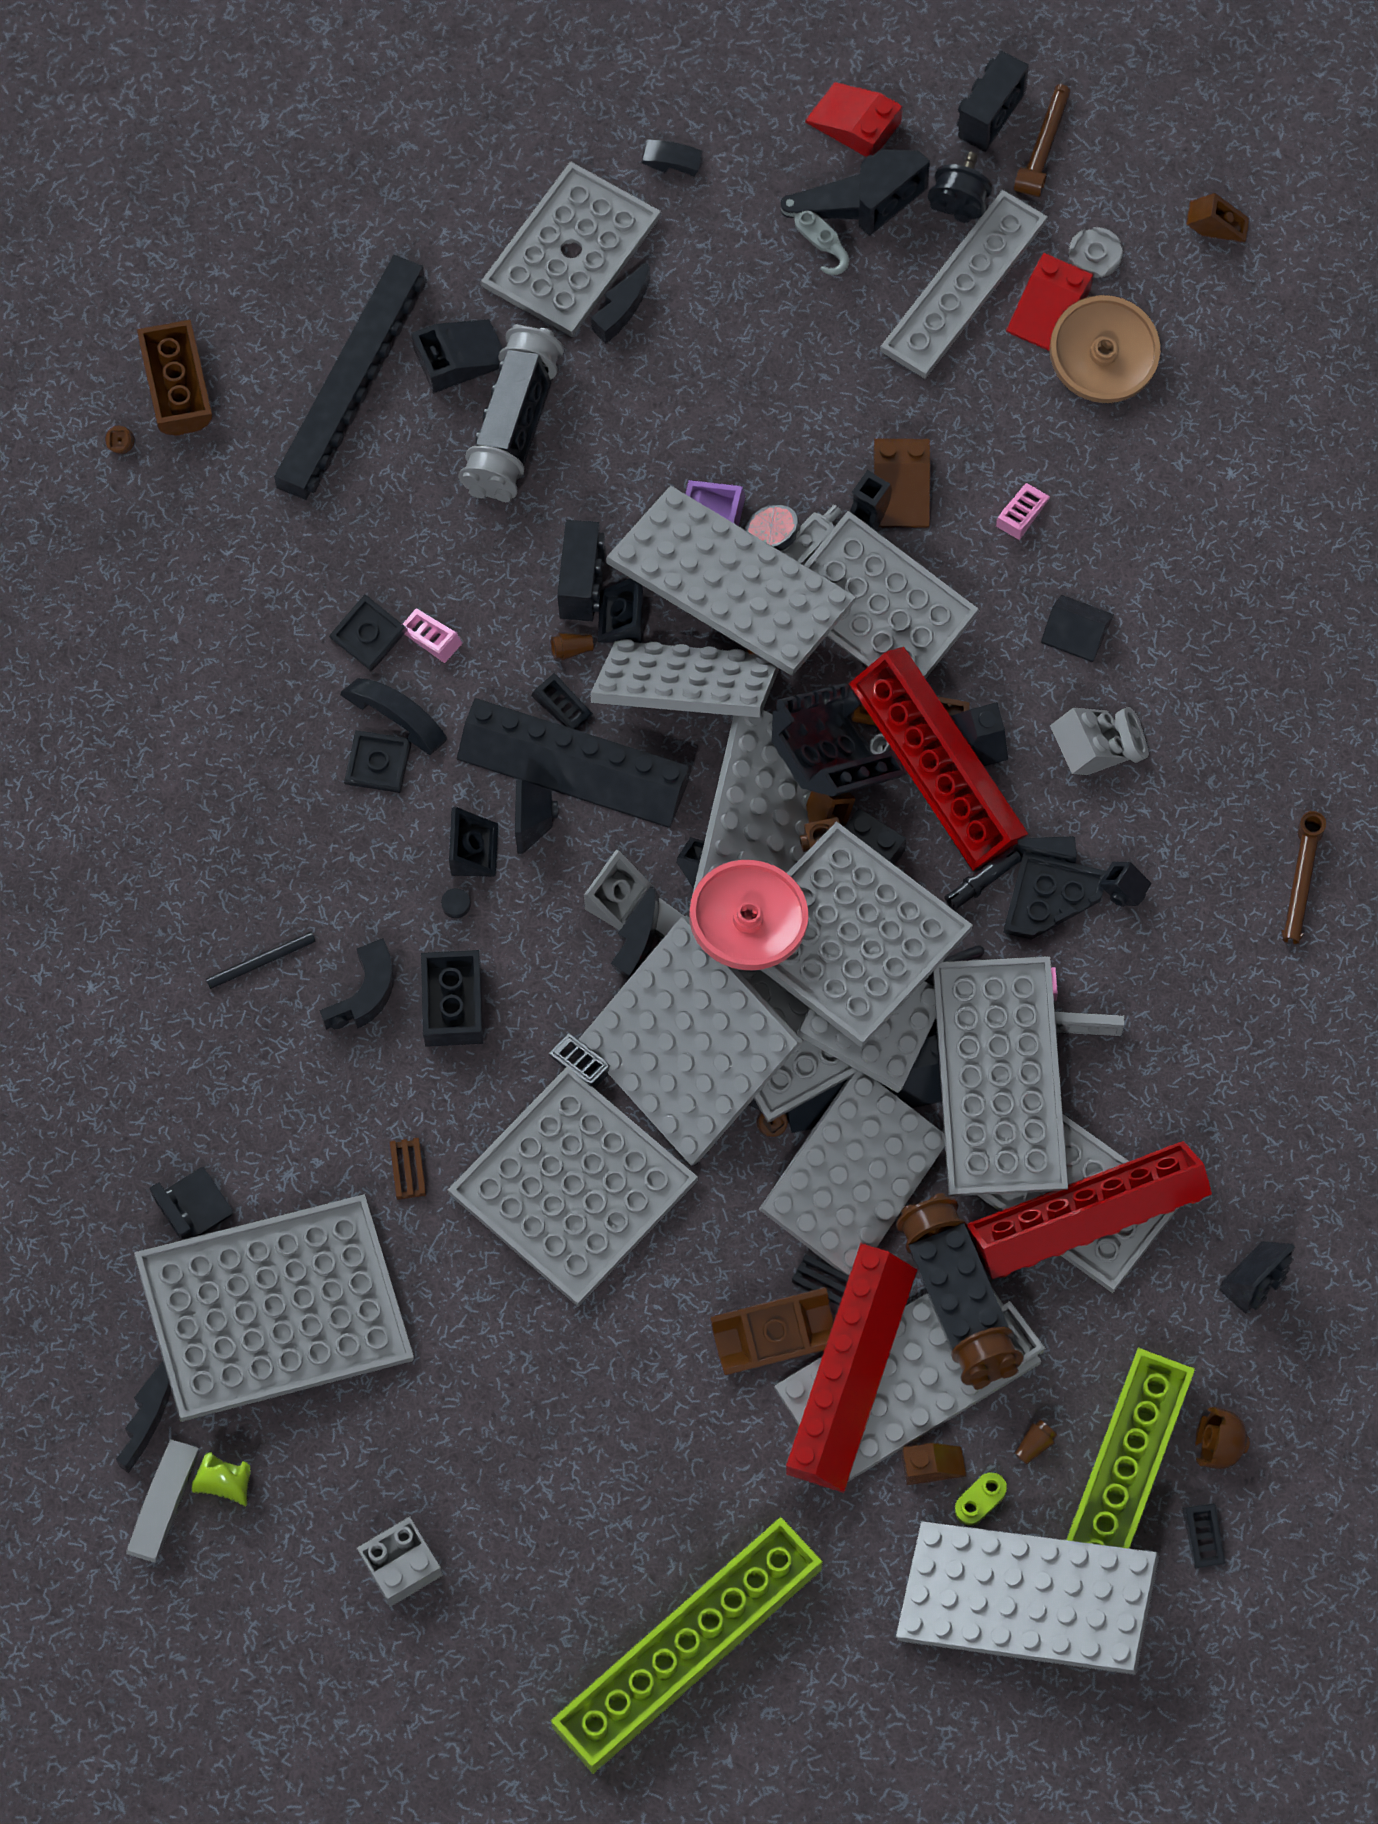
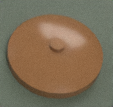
(1104, 349)

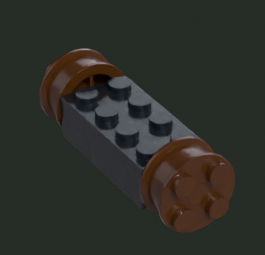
(959, 1291)

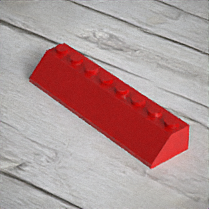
(938, 757)
(1089, 1209)
(851, 1369)

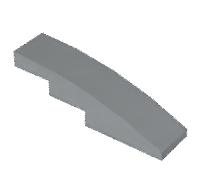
(162, 1501)

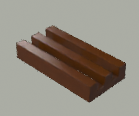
(404, 1145)

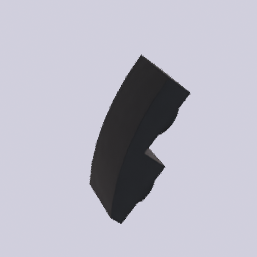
(667, 154)

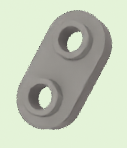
(1131, 734)

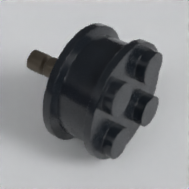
(960, 190)

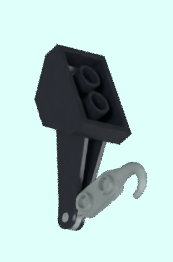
(873, 197)

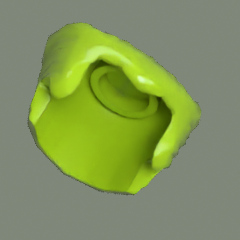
(222, 1479)

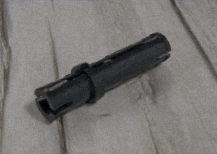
(974, 885)

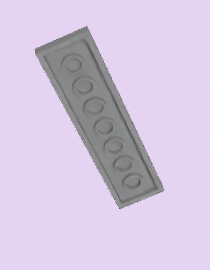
(963, 284)

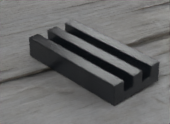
(802, 1269)

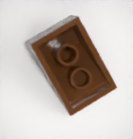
(907, 469)

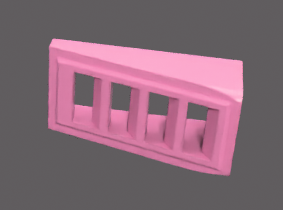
(1014, 528)
(444, 645)

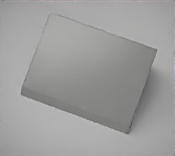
(616, 891)

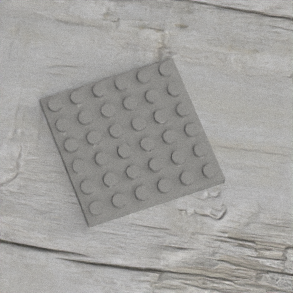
(866, 935)
(690, 1042)
(572, 1186)

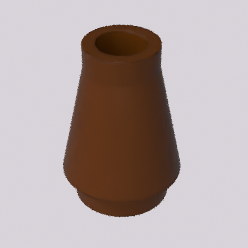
(570, 645)
(1037, 1440)

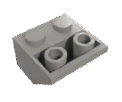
(1088, 740)
(399, 1561)

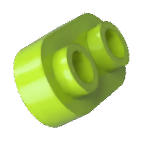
(981, 1498)

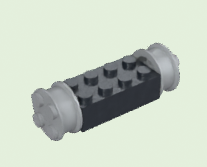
(513, 413)

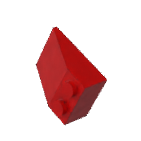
(856, 117)
(1047, 296)

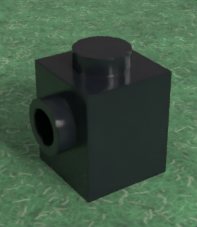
(1125, 884)

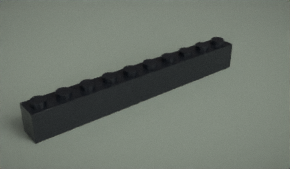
(350, 377)

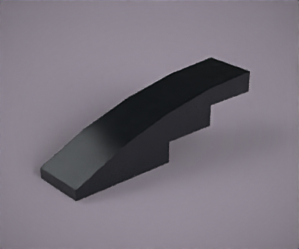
(152, 1403)

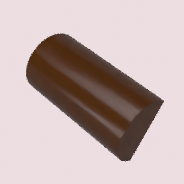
(175, 378)

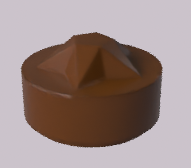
(119, 439)
(772, 1128)

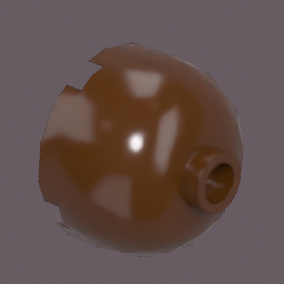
(1225, 1435)

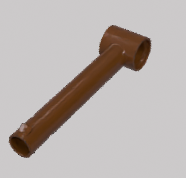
(1032, 179)
(1303, 875)

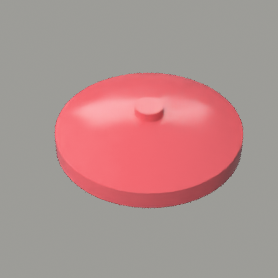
(748, 915)

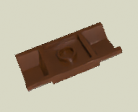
(772, 1331)

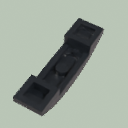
(400, 709)

